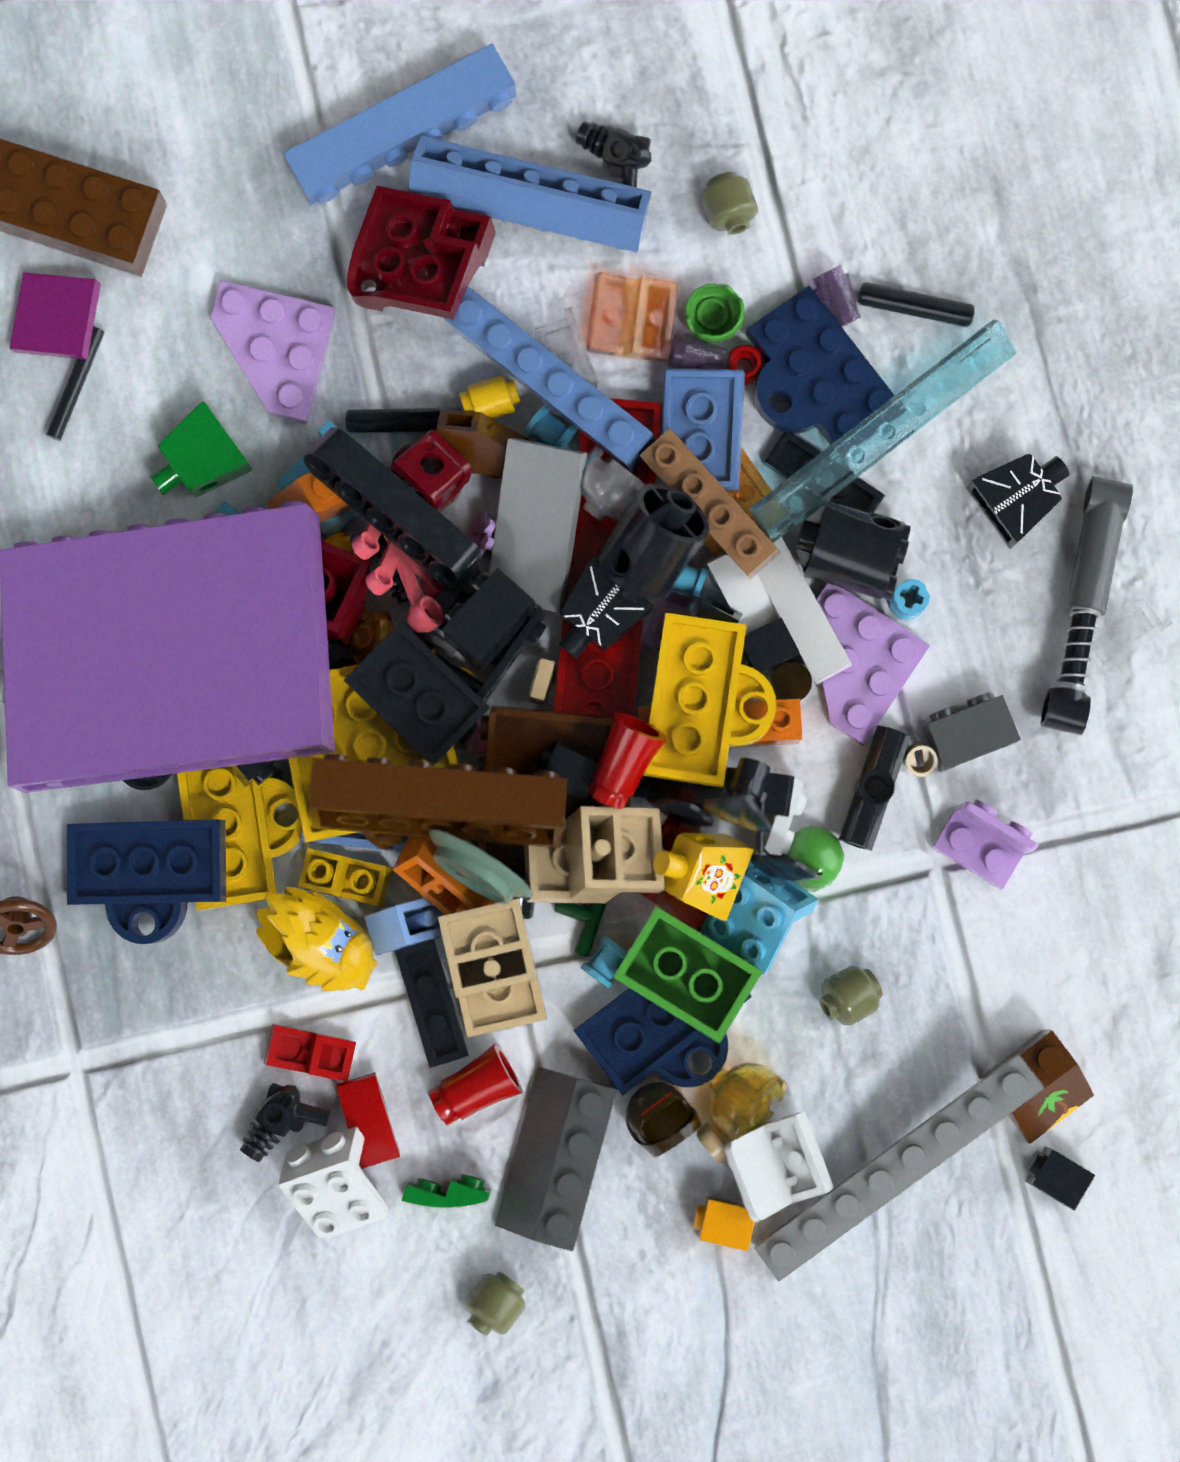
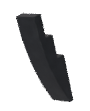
(778, 787)

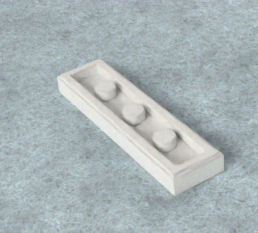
(803, 616)

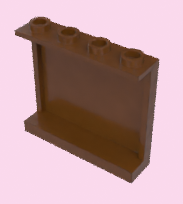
(517, 742)

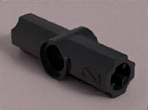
(883, 763)

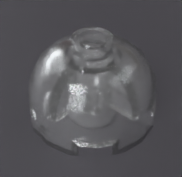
(607, 486)

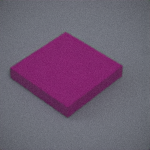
(55, 316)

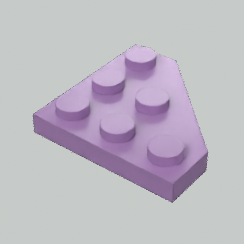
(276, 344)
(881, 662)

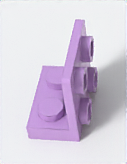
(984, 842)

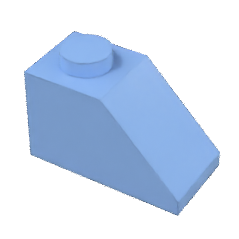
(403, 925)

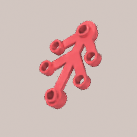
(424, 612)

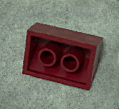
(344, 591)

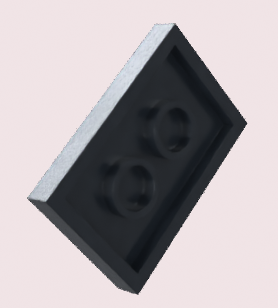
(416, 694)

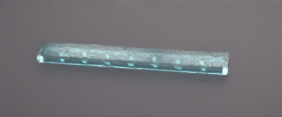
(883, 430)

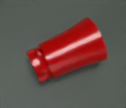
(624, 759)
(475, 1086)

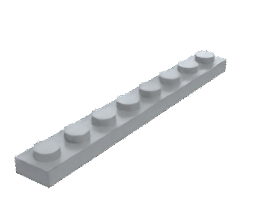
(899, 1167)

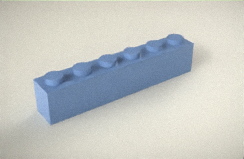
(394, 126)
(530, 193)
(551, 380)

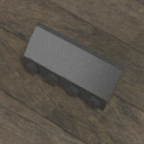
(555, 1158)

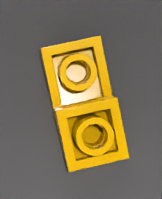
(344, 877)

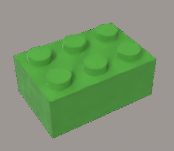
(687, 975)

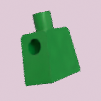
(199, 455)

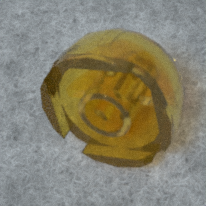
(743, 1098)

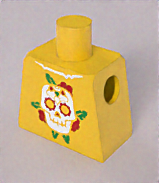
(704, 870)

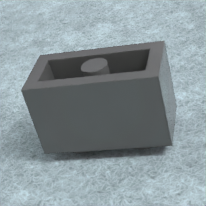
(970, 732)

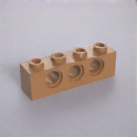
(726, 519)

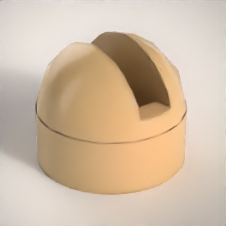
(928, 757)

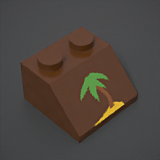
(1062, 1081)

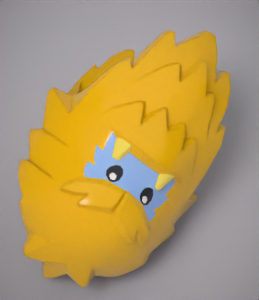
(316, 940)

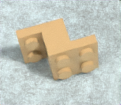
(598, 857)
(492, 968)

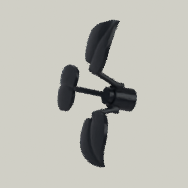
(740, 808)

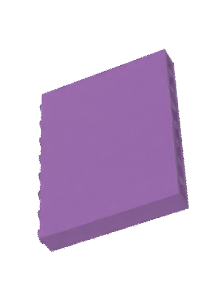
(165, 649)

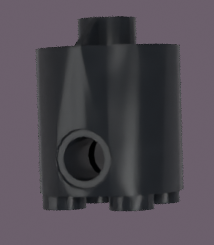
(653, 542)
(853, 548)

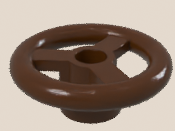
(17, 920)

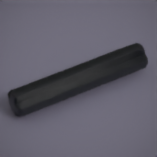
(916, 304)
(393, 420)

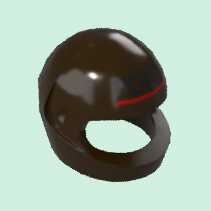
(660, 1118)

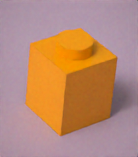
(723, 1223)

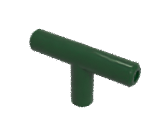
(591, 919)

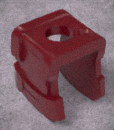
(440, 488)

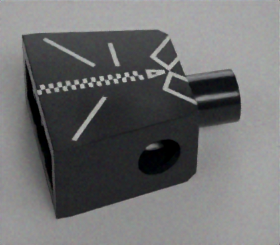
(1018, 495)
(598, 613)

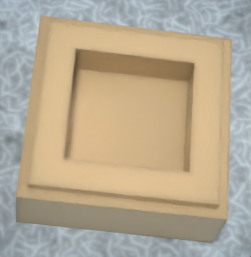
(541, 681)

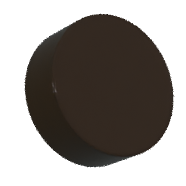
(791, 681)

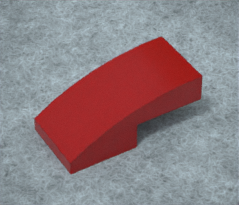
(309, 1052)
(366, 1108)

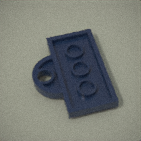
(814, 369)
(146, 869)
(638, 1038)

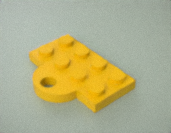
(702, 699)
(251, 828)

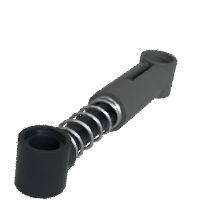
(1104, 512)

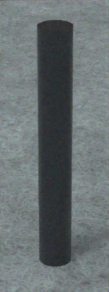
(73, 388)

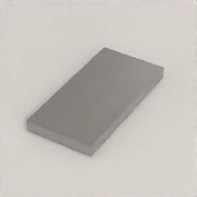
(538, 519)

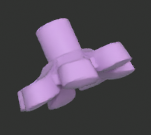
(482, 531)

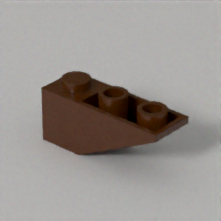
(476, 439)

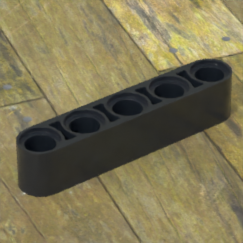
(392, 507)

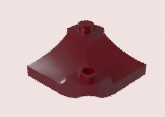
(417, 253)

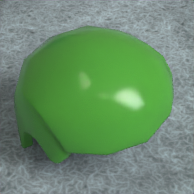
(714, 312)
(819, 852)

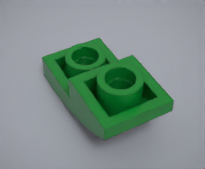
(460, 1193)

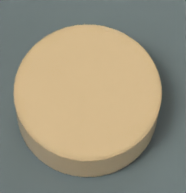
(712, 1141)

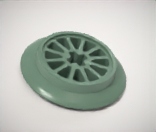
(477, 869)

